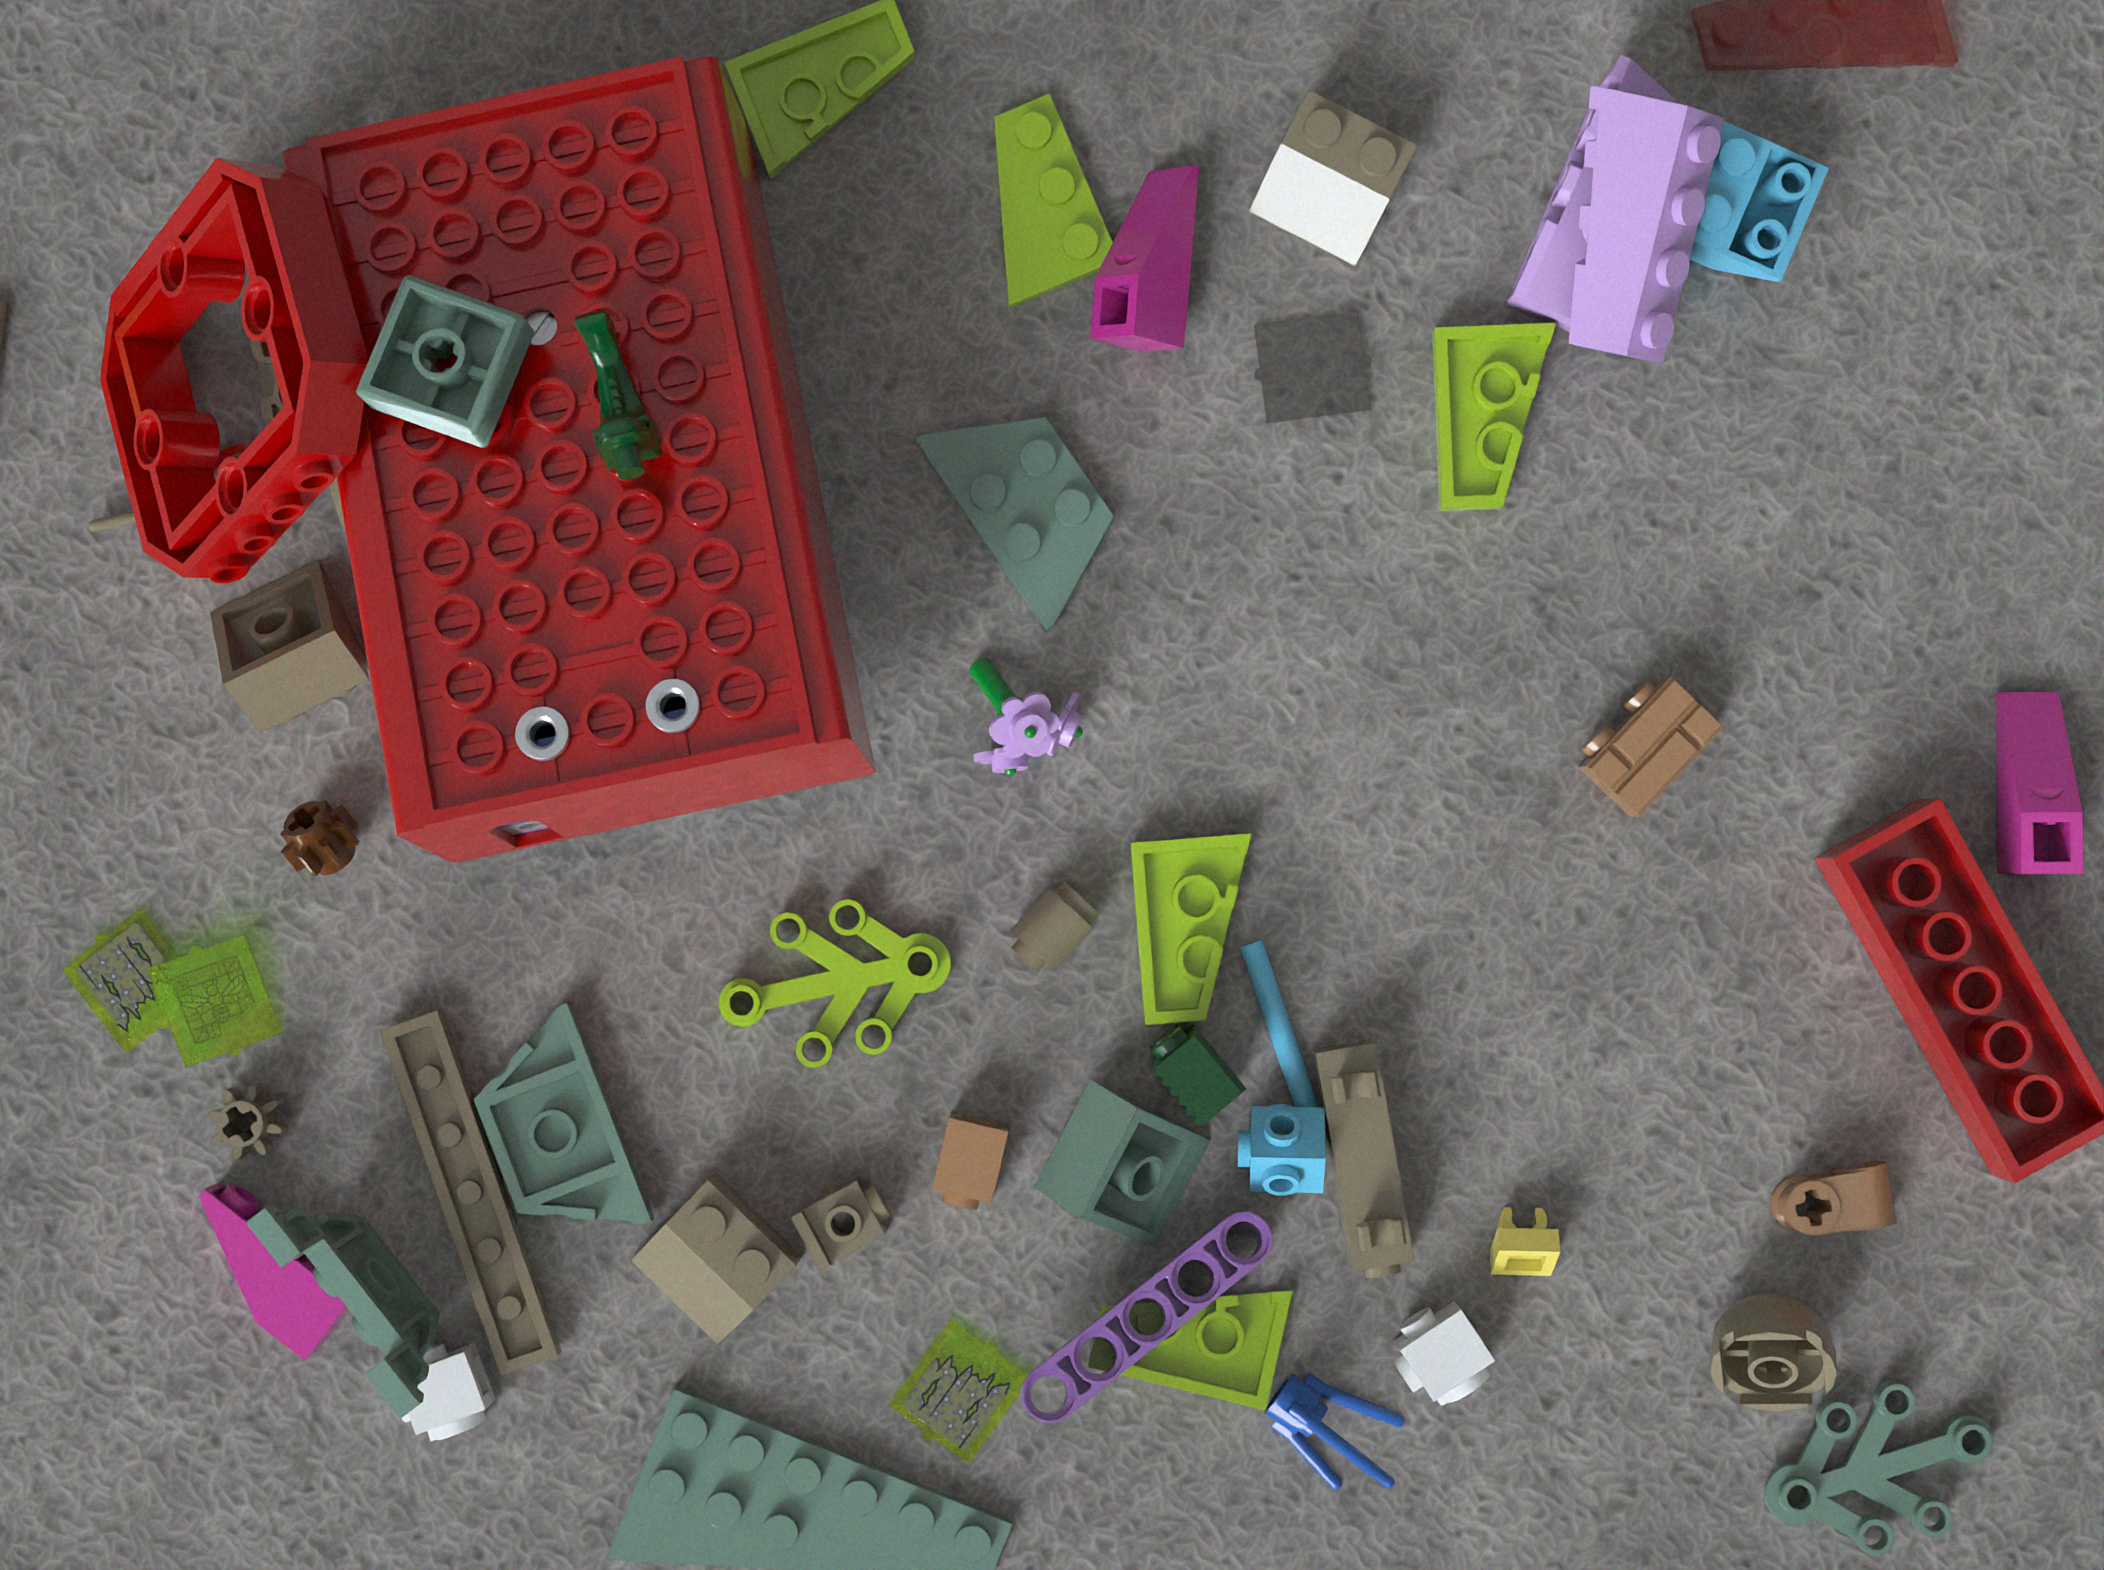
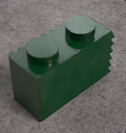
(1194, 1073)

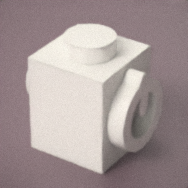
(1442, 1354)
(453, 1393)

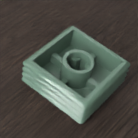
(434, 323)

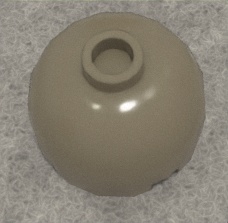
(1772, 1352)

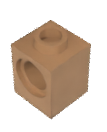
(970, 1161)

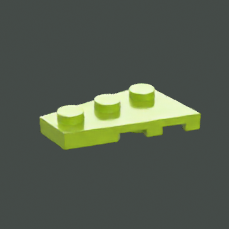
(817, 77)
(1046, 204)
(1218, 1353)

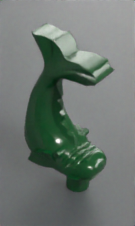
(624, 429)

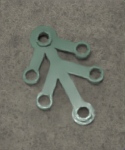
(1868, 1469)

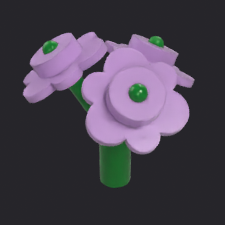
(1023, 724)

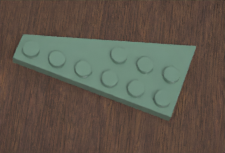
(764, 1497)

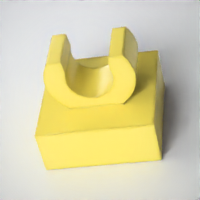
(1524, 1249)

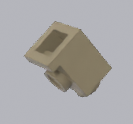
(817, 1228)

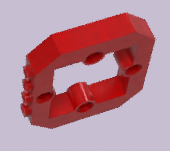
(295, 304)

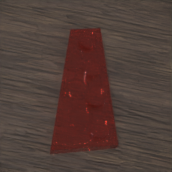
(1823, 34)

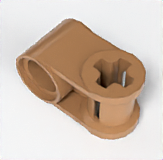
(1843, 1200)

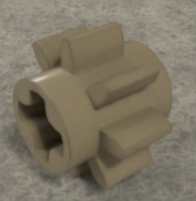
(231, 1114)

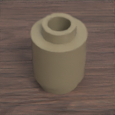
(1053, 927)

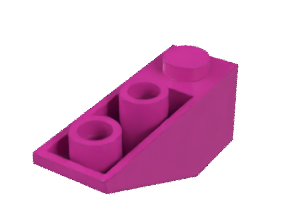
(1146, 273)
(2036, 787)
(280, 1299)

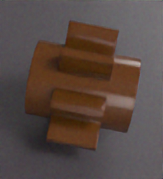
(319, 838)

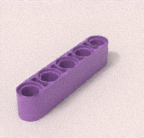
(1174, 1304)

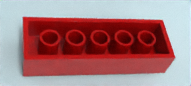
(1967, 989)

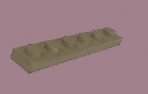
(471, 1192)

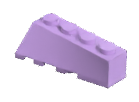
(1641, 220)
(1548, 269)

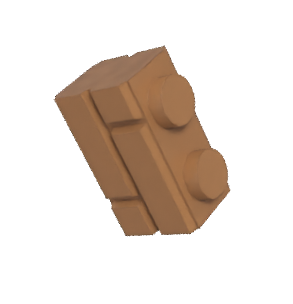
(1649, 745)

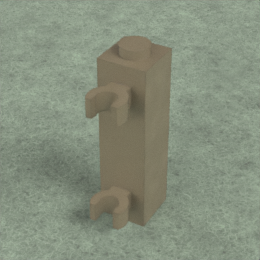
(1363, 1158)

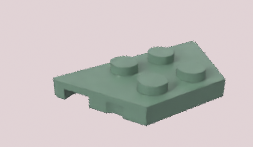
(1025, 504)
(559, 1130)

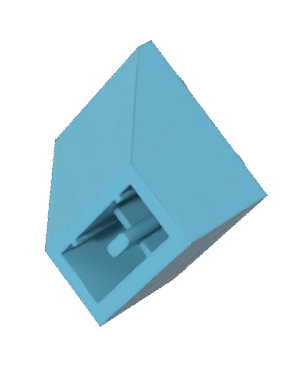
(1755, 206)

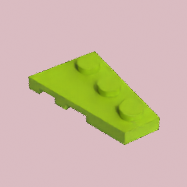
(1481, 407)
(1182, 920)

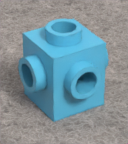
(1284, 1149)

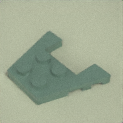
(371, 1283)

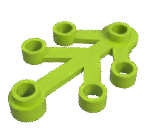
(846, 980)

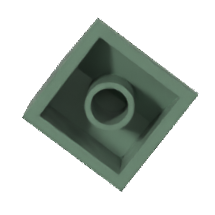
(1121, 1164)

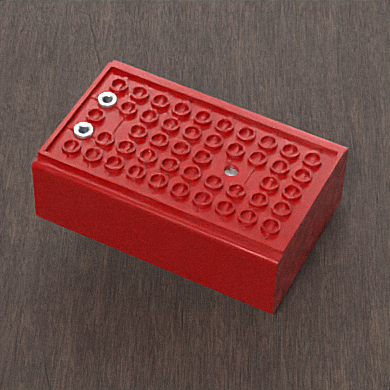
(532, 624)

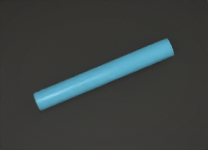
(1278, 1024)

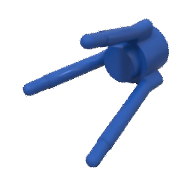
(1299, 1408)

